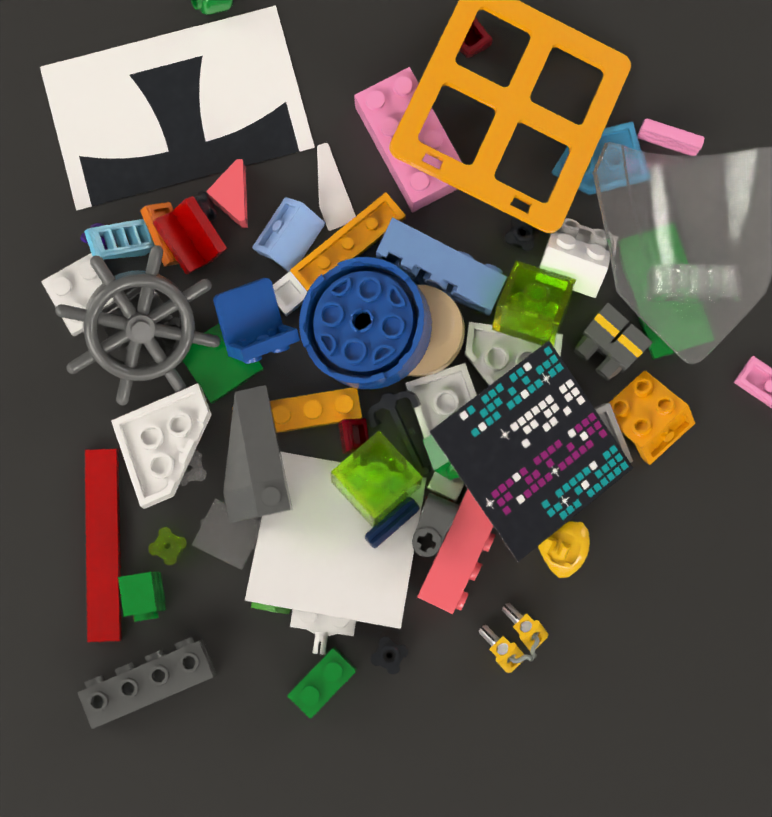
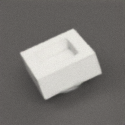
(289, 293)

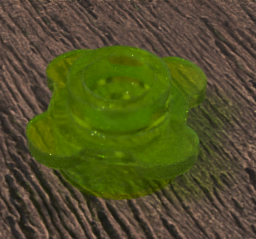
(158, 547)

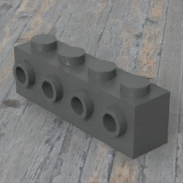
(147, 683)

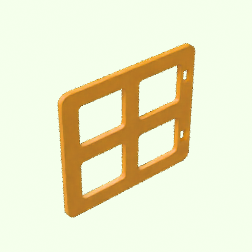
(511, 107)

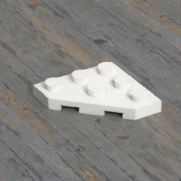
(496, 352)
(161, 442)

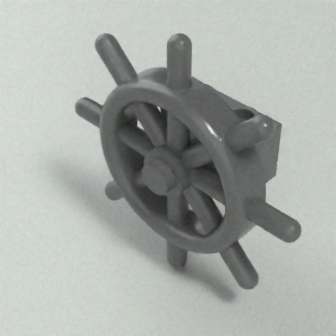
(135, 321)

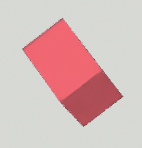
(231, 194)

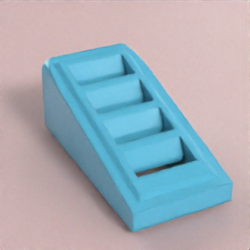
(137, 233)

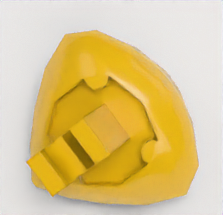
(566, 549)

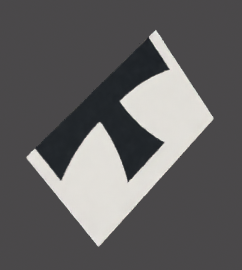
(176, 107)

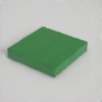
(216, 370)

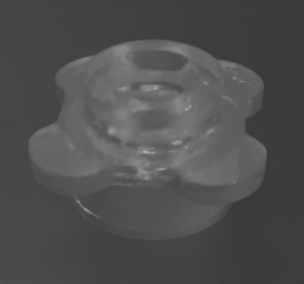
(197, 471)

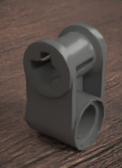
(434, 519)

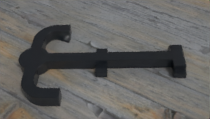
(390, 401)

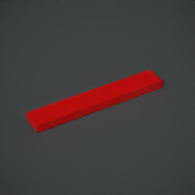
(102, 545)

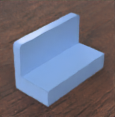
(289, 233)

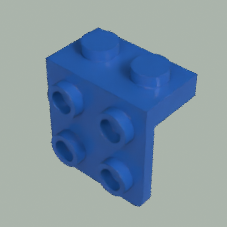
(252, 321)

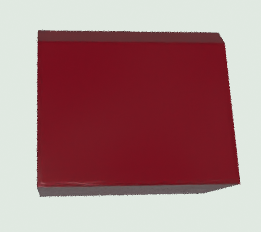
(352, 434)

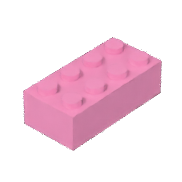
(381, 112)

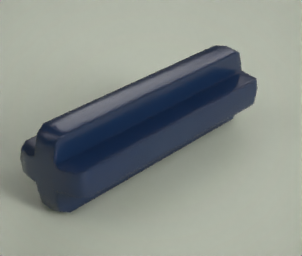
(392, 522)

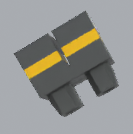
(617, 355)

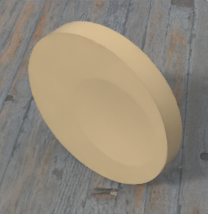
(446, 333)

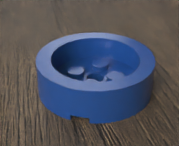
(387, 346)

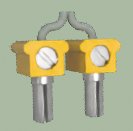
(508, 654)

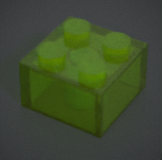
(533, 304)
(376, 478)

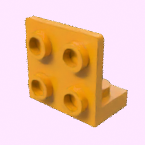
(651, 416)

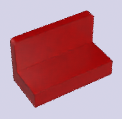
(190, 235)

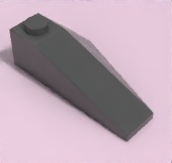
(254, 467)

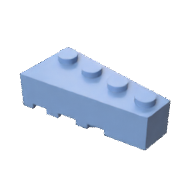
(441, 267)

